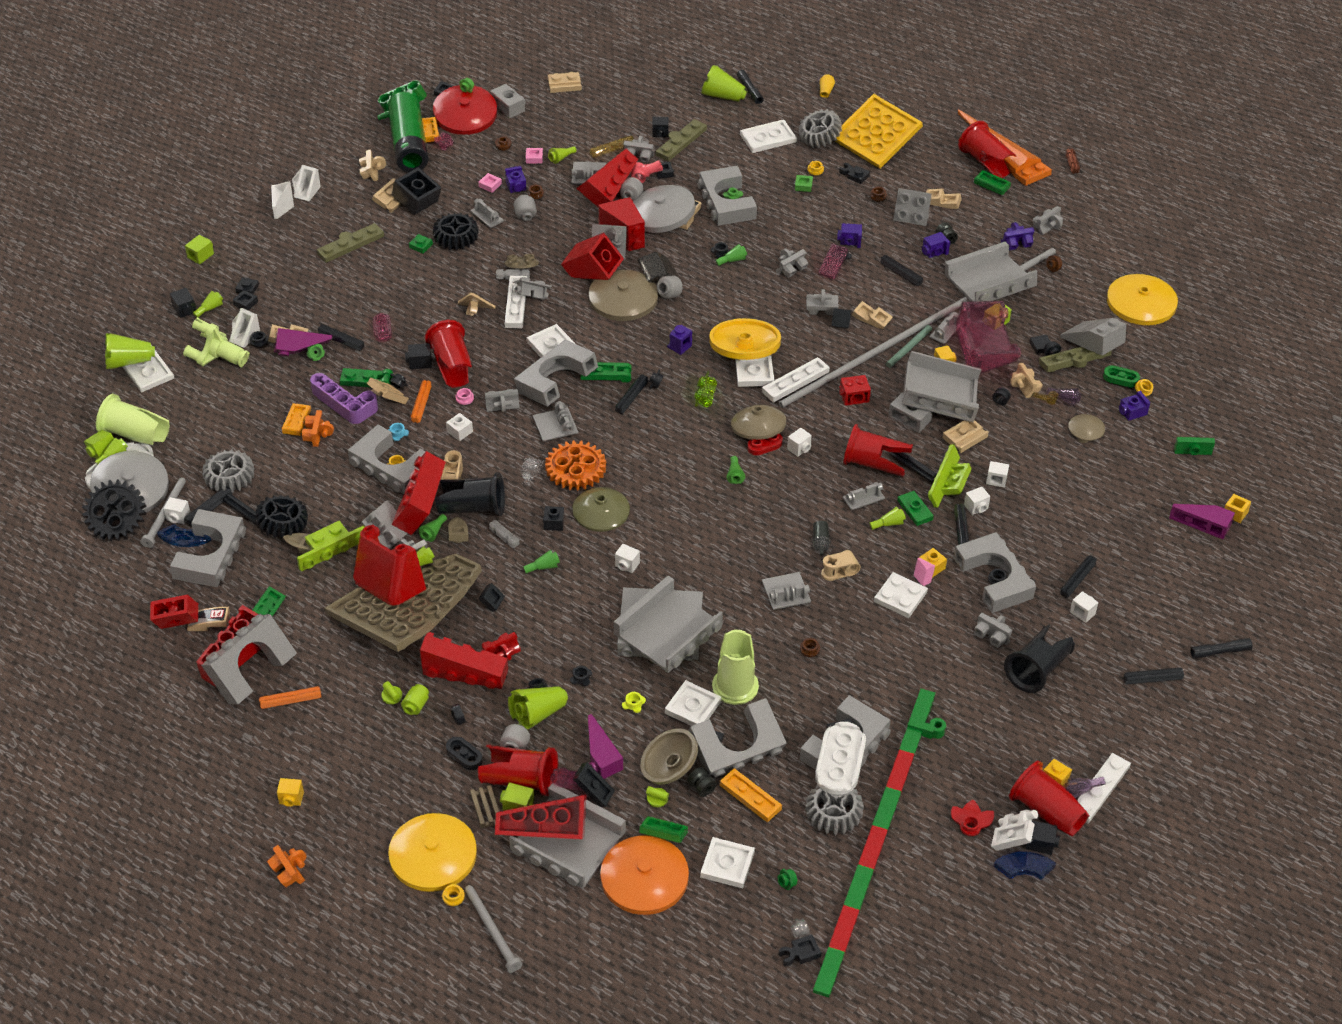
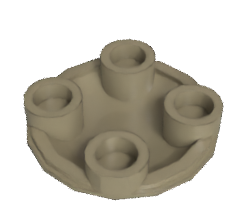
(525, 262)
(1086, 427)

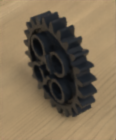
(100, 501)

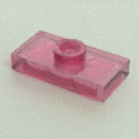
(833, 261)

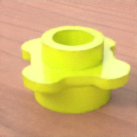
(633, 697)

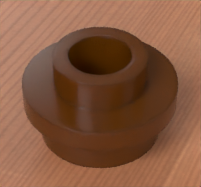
(503, 143)
(535, 191)
(878, 194)
(1054, 263)
(810, 643)

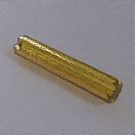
(609, 147)

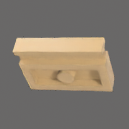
(564, 82)
(385, 199)
(387, 391)
(965, 435)

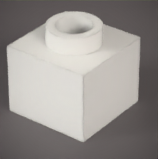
(459, 427)
(799, 442)
(997, 474)
(977, 500)
(176, 510)
(627, 558)
(1084, 607)

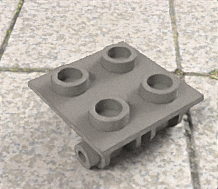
(584, 170)
(912, 206)
(616, 235)
(555, 423)
(383, 518)
(786, 590)

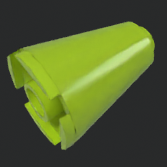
(723, 86)
(126, 351)
(535, 704)

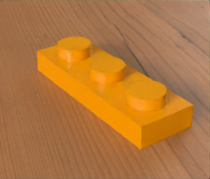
(750, 795)

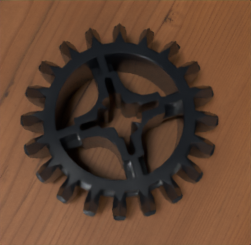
(455, 231)
(277, 516)

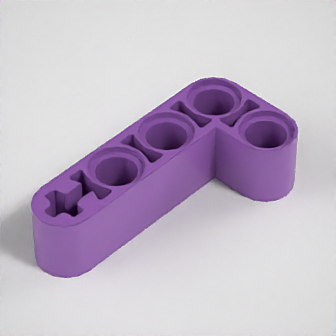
(349, 407)

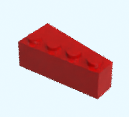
(606, 182)
(419, 493)
(235, 623)
(462, 663)
(548, 819)

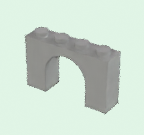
(726, 210)
(565, 355)
(368, 450)
(993, 551)
(210, 568)
(223, 664)
(868, 720)
(767, 740)

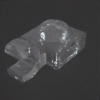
(531, 468)

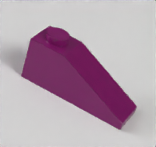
(293, 341)
(1205, 518)
(603, 753)

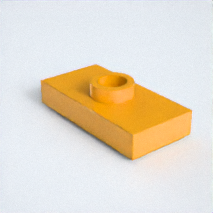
(430, 129)
(296, 419)

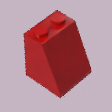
(624, 213)
(593, 259)

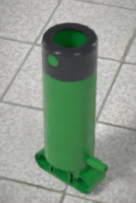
(406, 125)

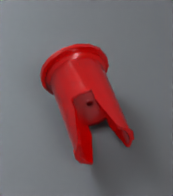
(985, 148)
(450, 351)
(867, 448)
(520, 767)
(1049, 799)

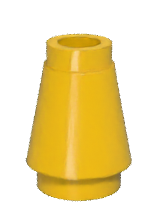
(826, 85)

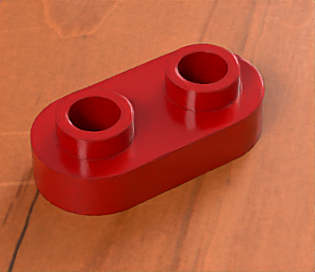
(763, 446)

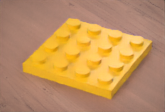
(878, 131)

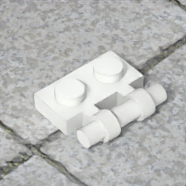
(1014, 830)

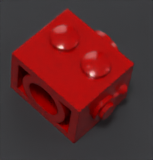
(855, 390)

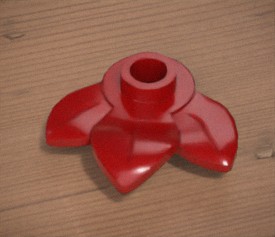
(971, 816)

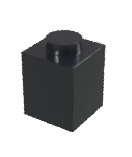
(183, 302)
(418, 356)
(1043, 838)

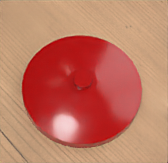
(464, 111)

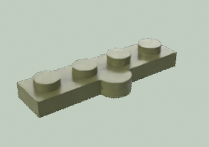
(680, 140)
(350, 241)
(1075, 357)

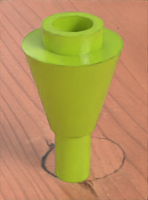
(557, 154)
(212, 301)
(115, 447)
(893, 517)
(425, 556)

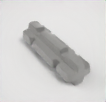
(500, 274)
(504, 533)

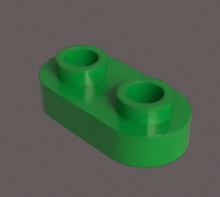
(1121, 376)

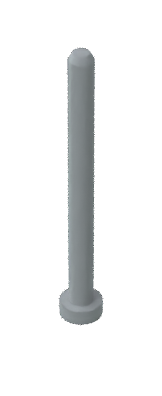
(148, 540)
(513, 964)

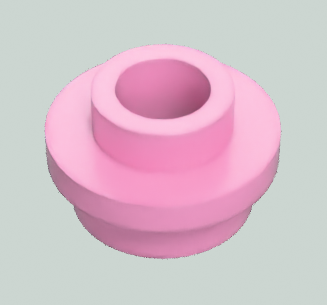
(464, 396)

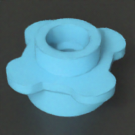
(398, 431)

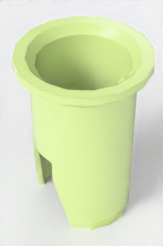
(131, 421)
(736, 669)

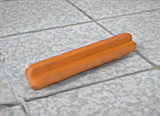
(421, 401)
(290, 697)

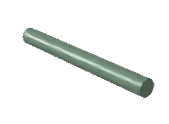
(909, 346)

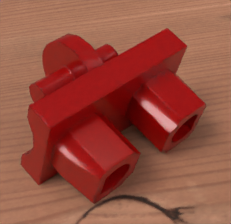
(505, 645)

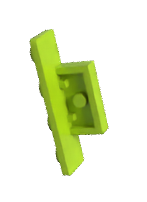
(950, 477)
(328, 543)

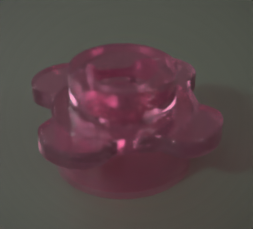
(447, 138)

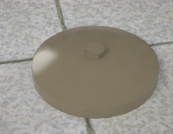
(623, 296)

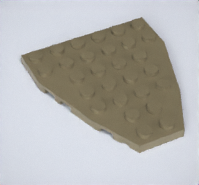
(411, 620)

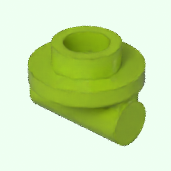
(391, 694)
(657, 796)

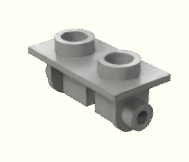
(486, 214)
(538, 288)
(945, 329)
(863, 497)

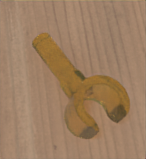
(1051, 398)

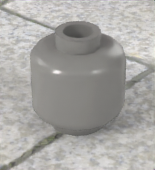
(631, 188)
(524, 207)
(669, 287)
(515, 737)

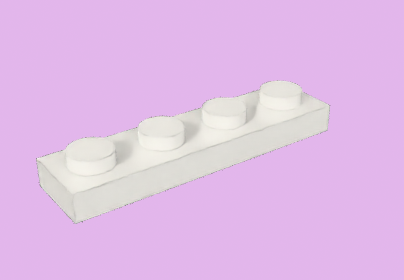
(515, 306)
(795, 379)
(1113, 771)

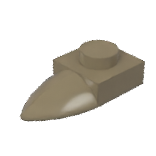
(457, 530)
(298, 541)

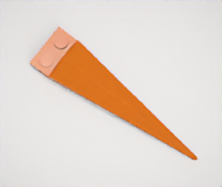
(1026, 166)

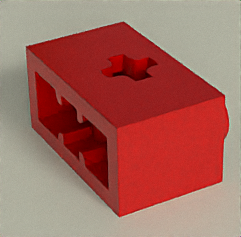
(174, 611)

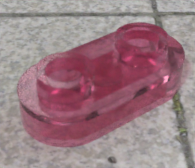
(382, 327)
(563, 778)

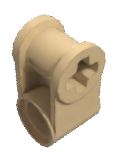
(453, 466)
(842, 564)

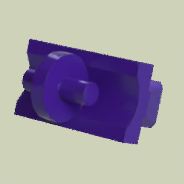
(1016, 234)

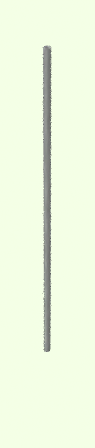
(813, 386)

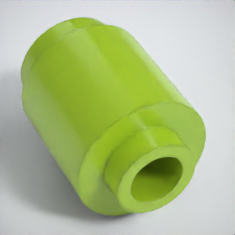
(415, 699)

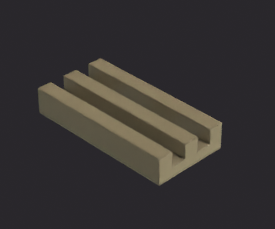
(482, 792)

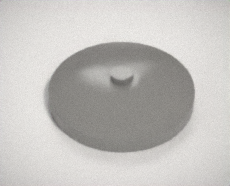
(665, 207)
(137, 469)

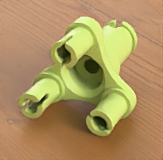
(215, 346)

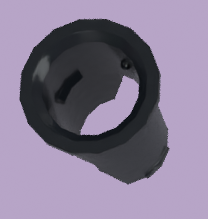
(472, 495)
(1033, 663)

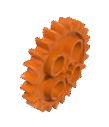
(575, 465)

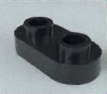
(465, 754)

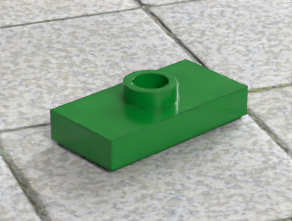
(992, 182)
(1194, 445)
(915, 508)
(269, 602)
(663, 829)

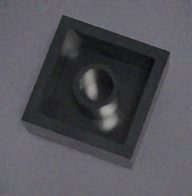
(416, 191)

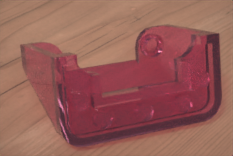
(984, 335)

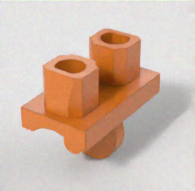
(318, 427)
(291, 872)

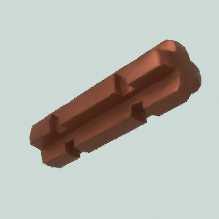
(1072, 161)

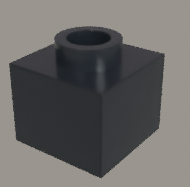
(660, 126)
(554, 518)

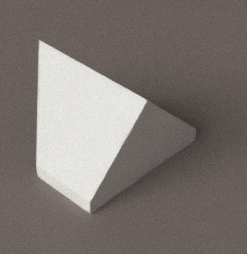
(306, 183)
(281, 199)
(243, 327)

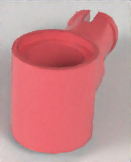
(642, 171)

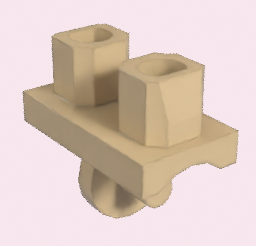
(371, 165)
(1025, 381)

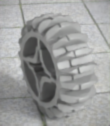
(820, 128)
(227, 467)
(833, 813)

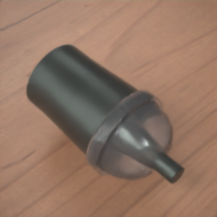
(821, 539)

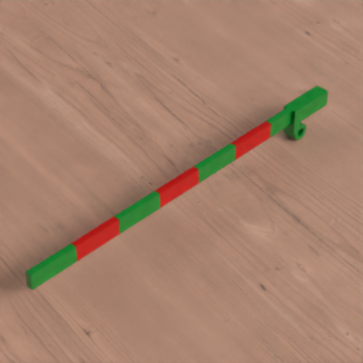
(916, 728)

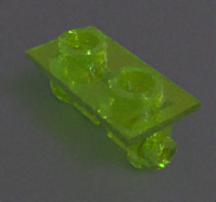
(705, 392)

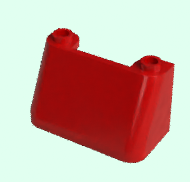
(387, 573)

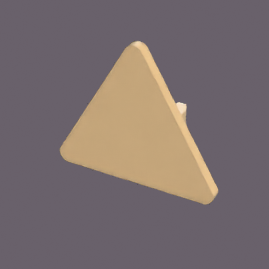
(473, 302)

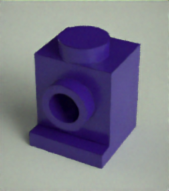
(515, 179)
(850, 234)
(935, 245)
(680, 339)
(1134, 406)

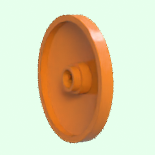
(644, 875)

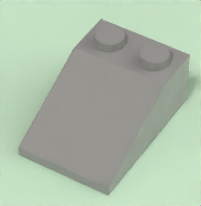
(1097, 335)

